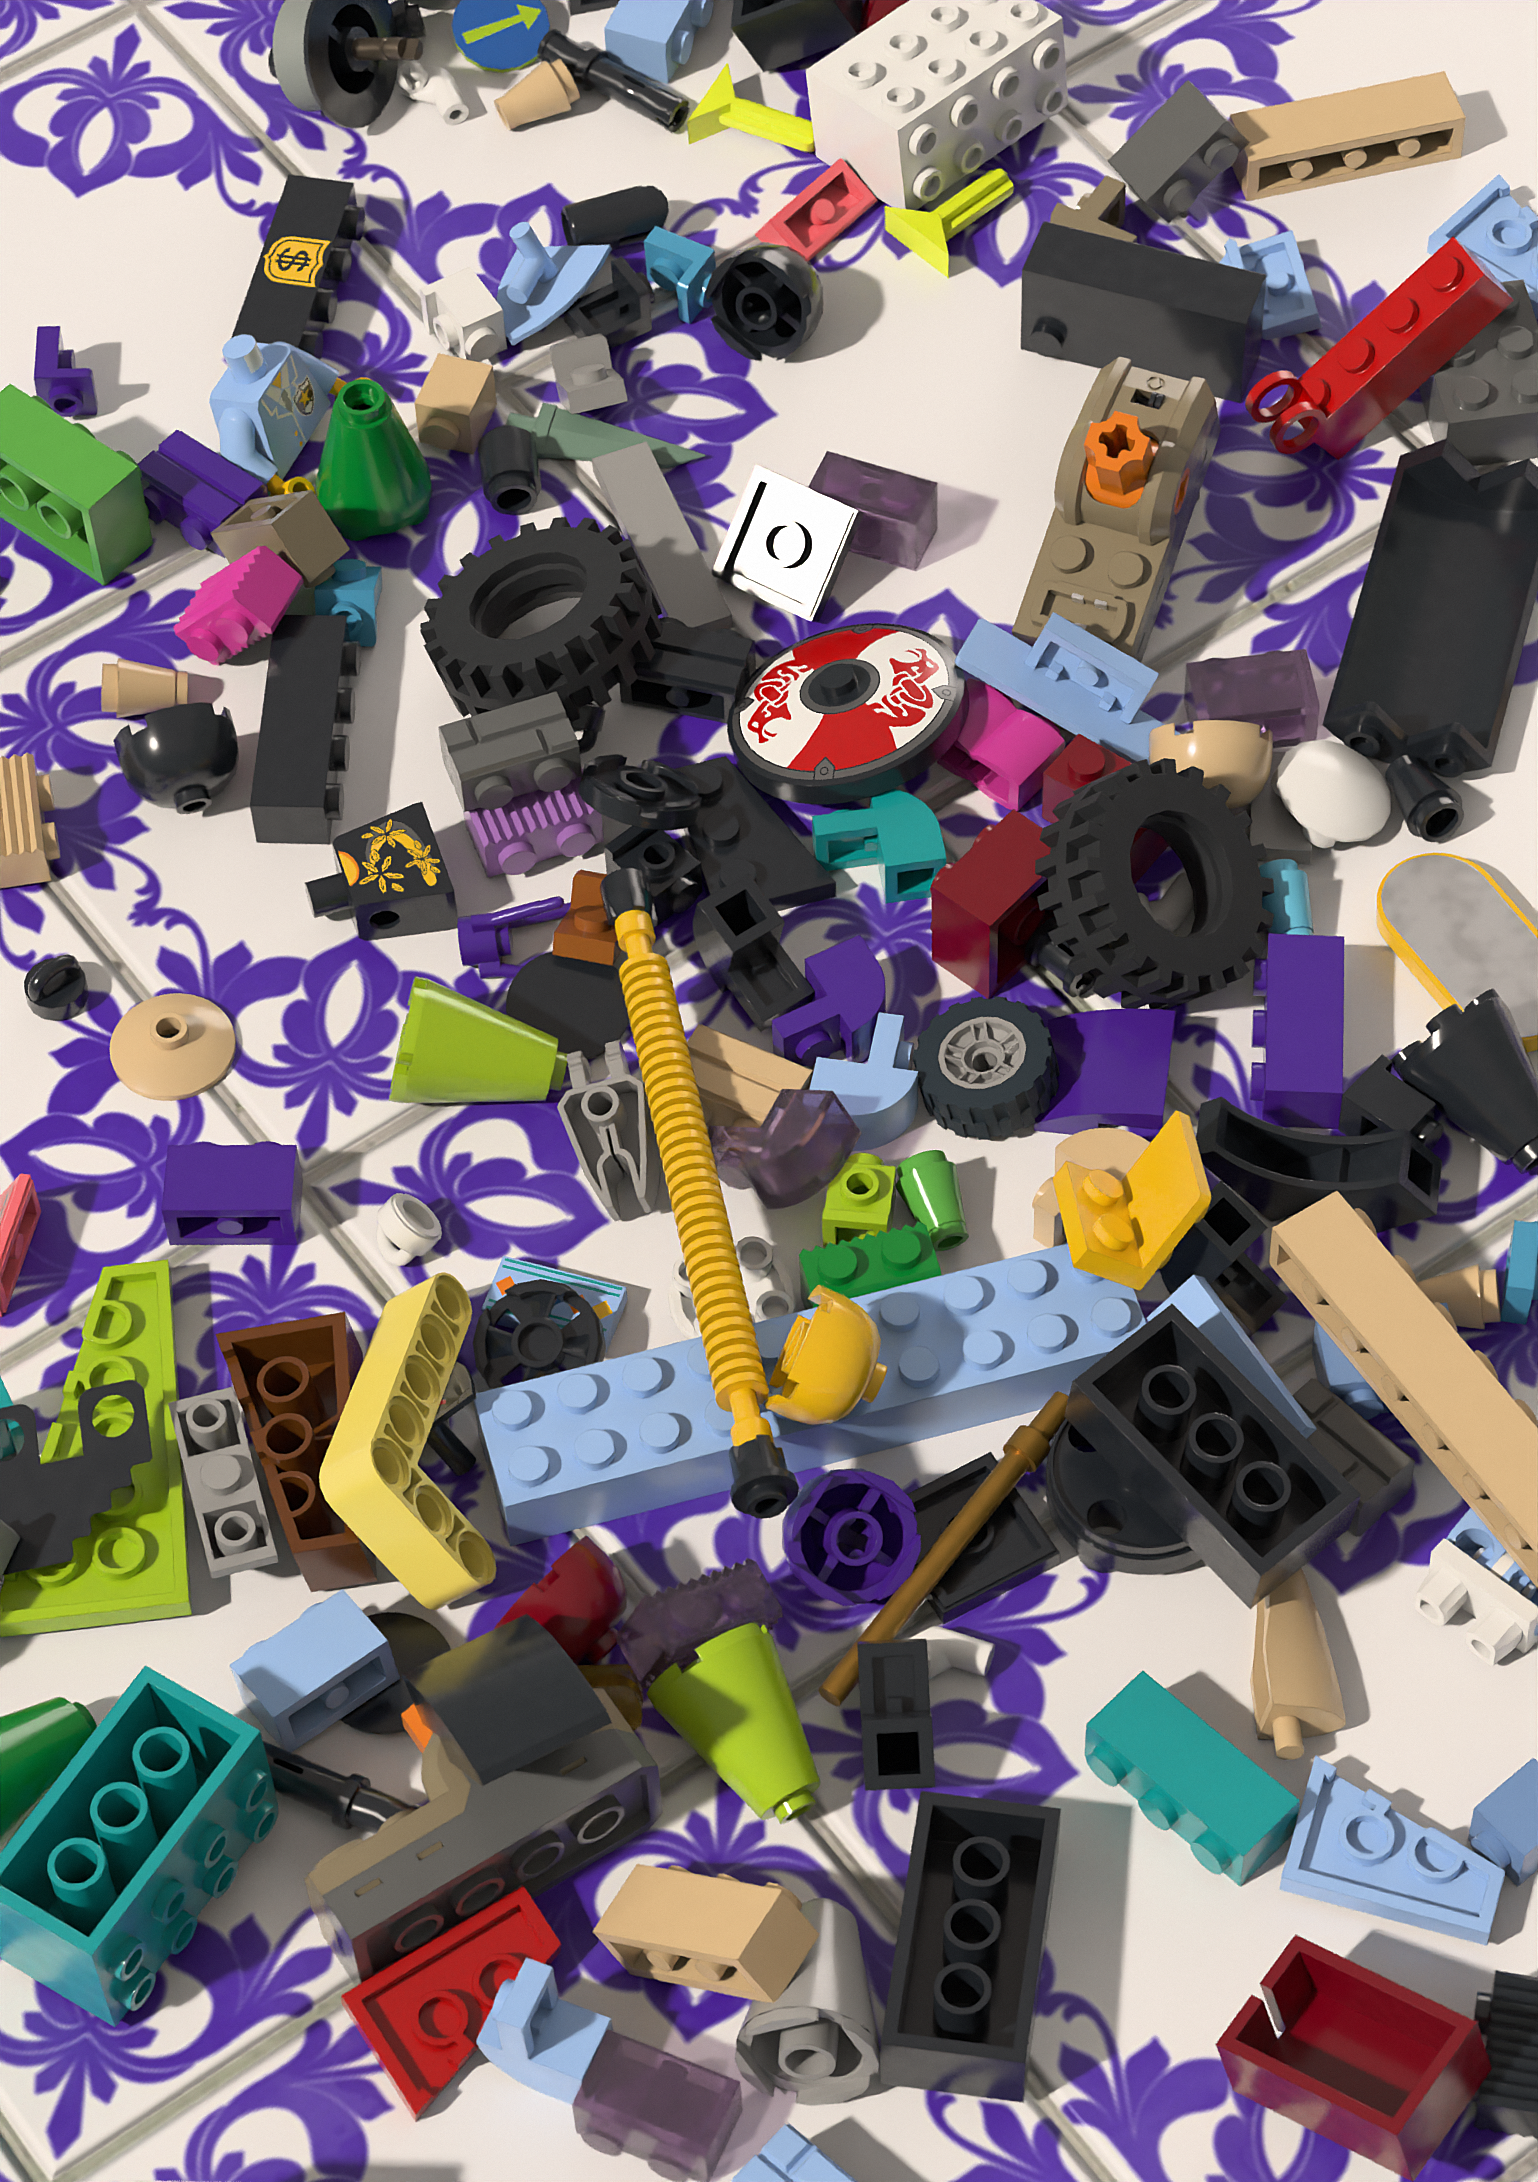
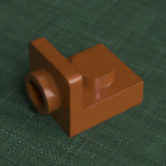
(585, 927)

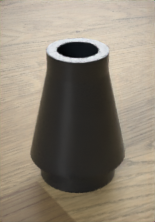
(1426, 802)

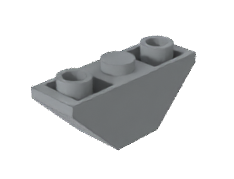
(222, 1482)

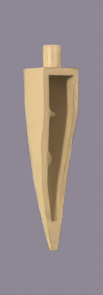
(1293, 1670)

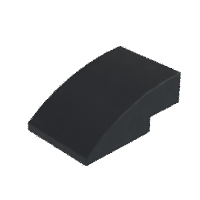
(504, 1700)

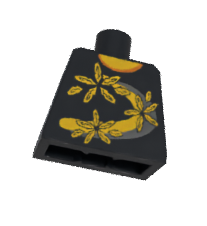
(388, 878)

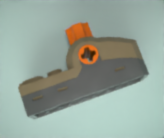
(1122, 505)
(481, 1842)

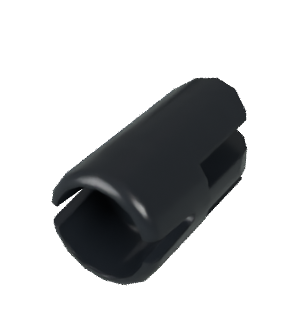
(615, 218)

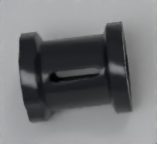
(1042, 952)

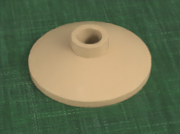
(175, 1065)

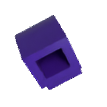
(843, 1008)

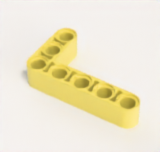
(376, 1449)

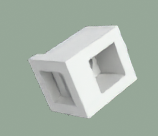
(464, 316)

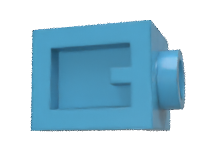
(680, 267)
(1520, 1273)

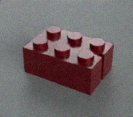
(1355, 2057)

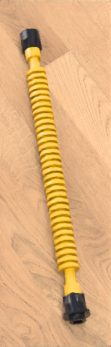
(759, 1470)

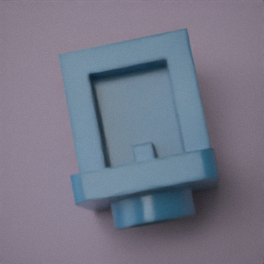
(355, 594)

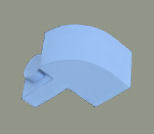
(879, 1093)
(541, 2036)

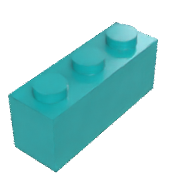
(1190, 1779)

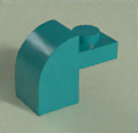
(894, 833)

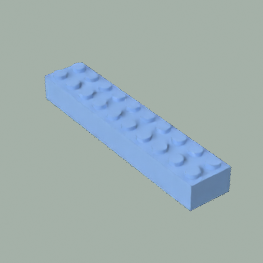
(652, 1435)

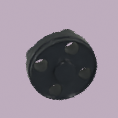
(1089, 1494)

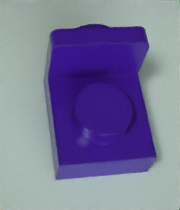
(58, 381)

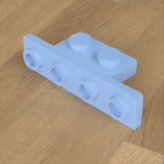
(1069, 681)

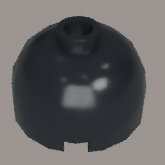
(765, 300)
(180, 756)

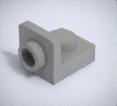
(586, 374)

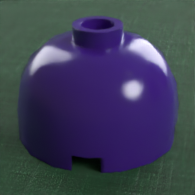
(851, 1536)

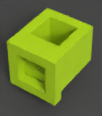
(859, 1200)

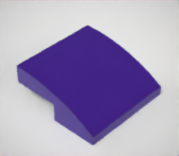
(1109, 1069)

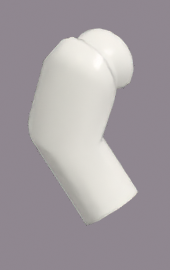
(434, 87)
(956, 1650)

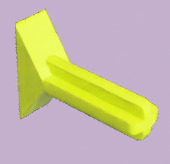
(723, 110)
(928, 231)

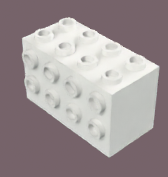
(936, 92)

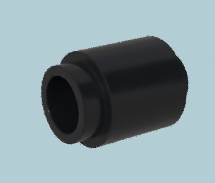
(509, 469)

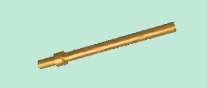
(1023, 1454)

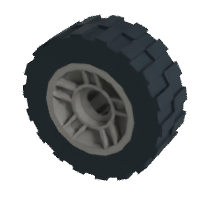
(979, 1037)

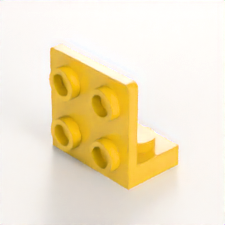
(1135, 1223)

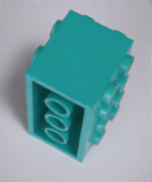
(133, 1845)

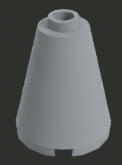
(822, 2026)

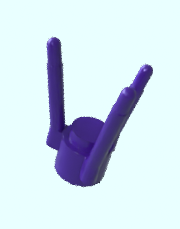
(489, 936)

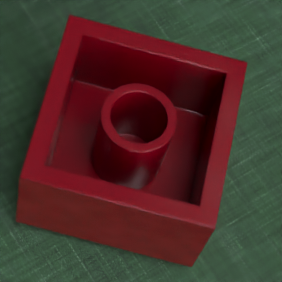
(990, 905)

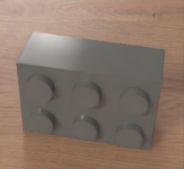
(1490, 388)

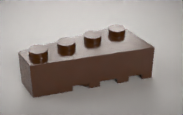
(292, 1393)

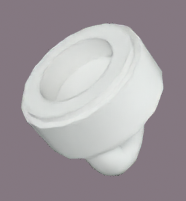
(408, 1225)

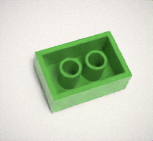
(69, 488)

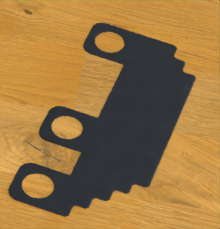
(56, 1499)

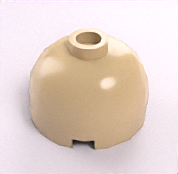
(1226, 752)

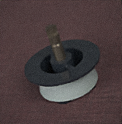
(339, 57)

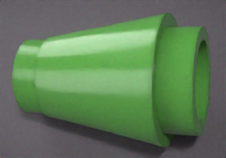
(934, 1197)

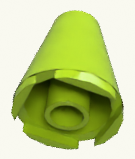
(470, 1052)
(743, 1721)

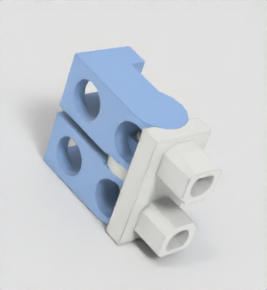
(1484, 1580)

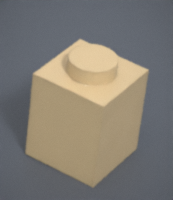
(455, 403)

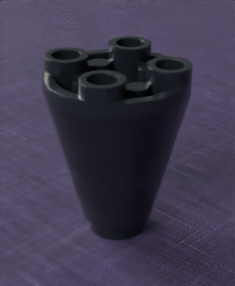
(1479, 1077)

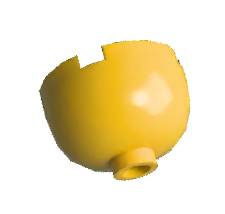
(827, 1362)

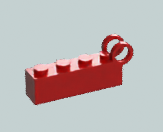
(1384, 354)

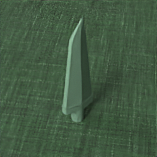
(581, 438)

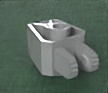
(612, 1129)

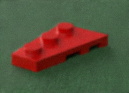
(434, 2002)

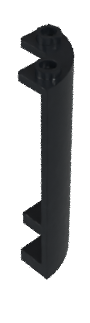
(1440, 614)

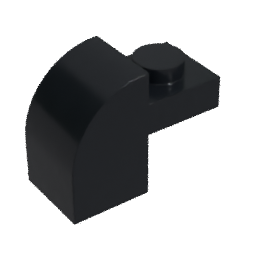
(741, 949)
(1216, 1252)
(895, 1714)

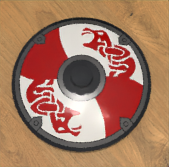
(848, 713)

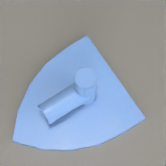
(544, 281)

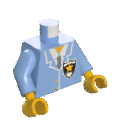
(270, 408)

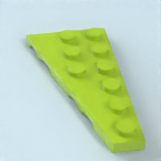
(138, 1550)

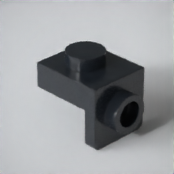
(615, 310)

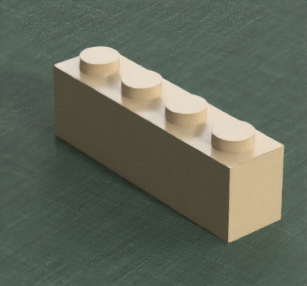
(1348, 135)

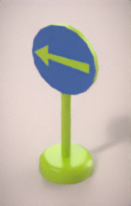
(500, 33)

